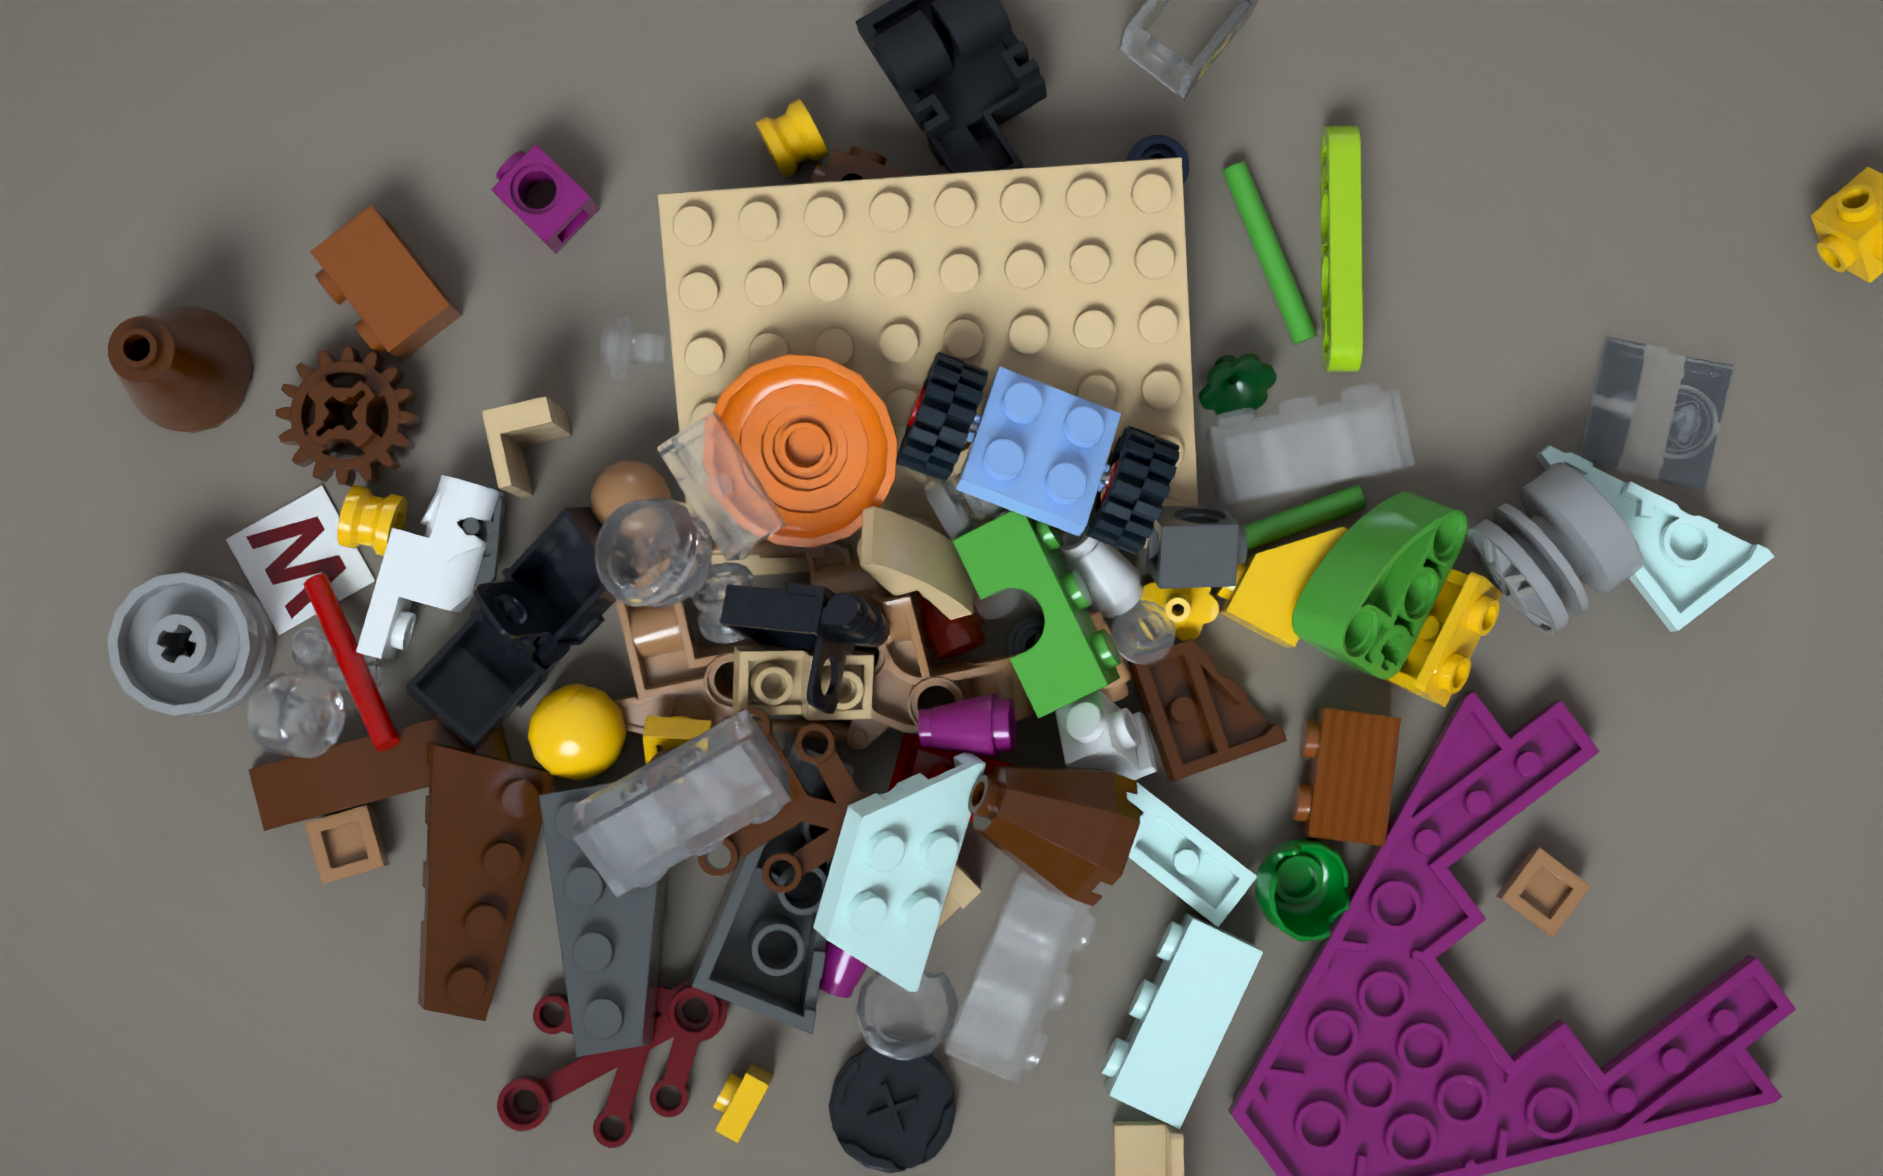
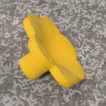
(1198, 605)

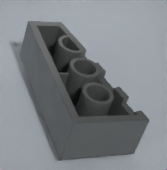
(604, 939)
(764, 941)

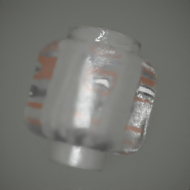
(296, 714)

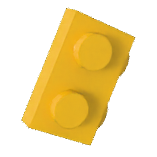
(1443, 648)

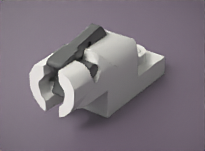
(435, 568)

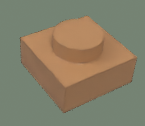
(347, 843)
(1543, 891)

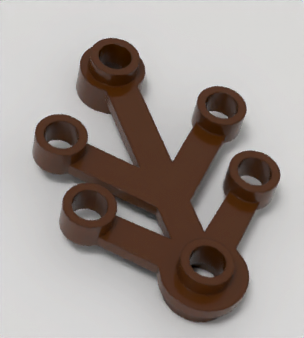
(801, 809)

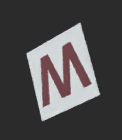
(290, 549)

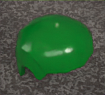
(1303, 888)

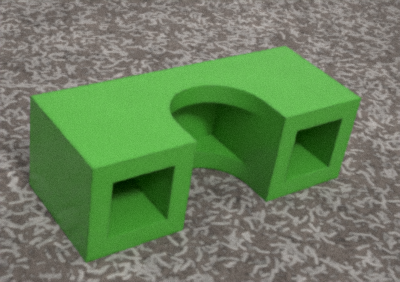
(1071, 654)

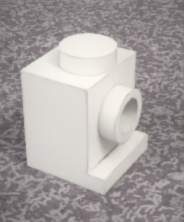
(1105, 737)

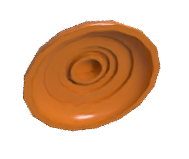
(814, 443)

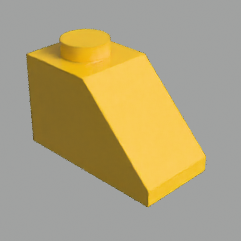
(1273, 583)

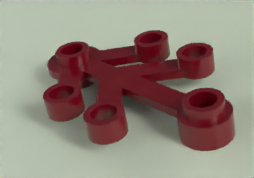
(630, 1063)

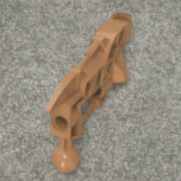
(686, 680)

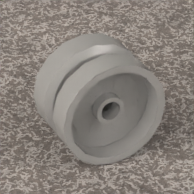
(153, 640)

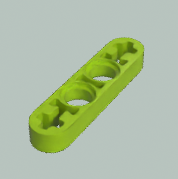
(1341, 248)

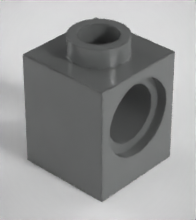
(1196, 547)

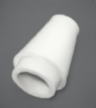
(1107, 573)

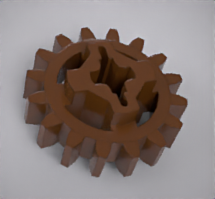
(327, 432)

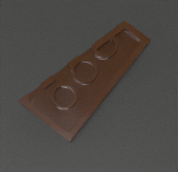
(479, 850)

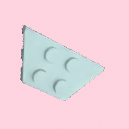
(897, 870)

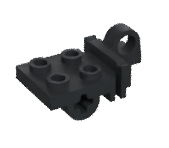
(956, 75)

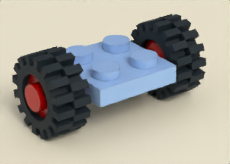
(1039, 453)

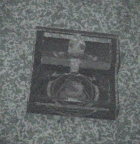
(1656, 414)

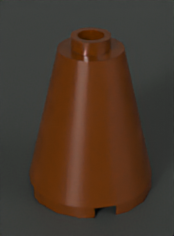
(182, 367)

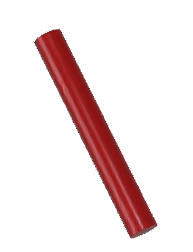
(351, 662)

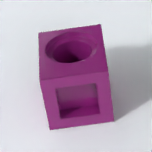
(561, 218)

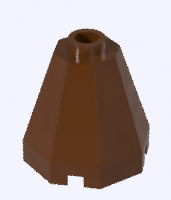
(1059, 824)

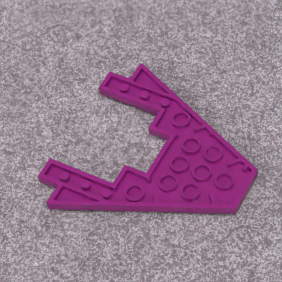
(1394, 1067)

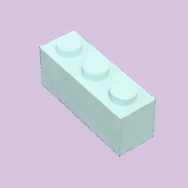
(1180, 1019)

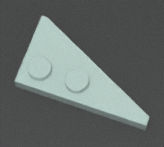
(1684, 555)

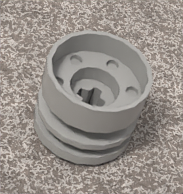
(1564, 541)

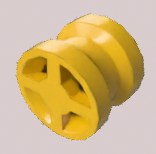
(792, 138)
(370, 519)

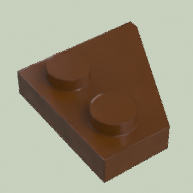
(1198, 713)

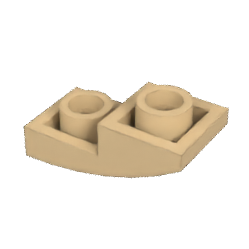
(913, 558)
(779, 678)

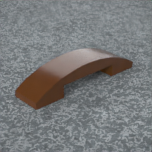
(354, 774)

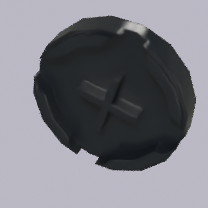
(892, 1110)

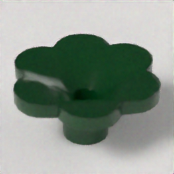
(1237, 384)

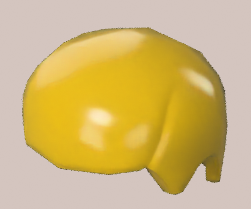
(577, 732)

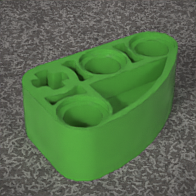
(1380, 583)

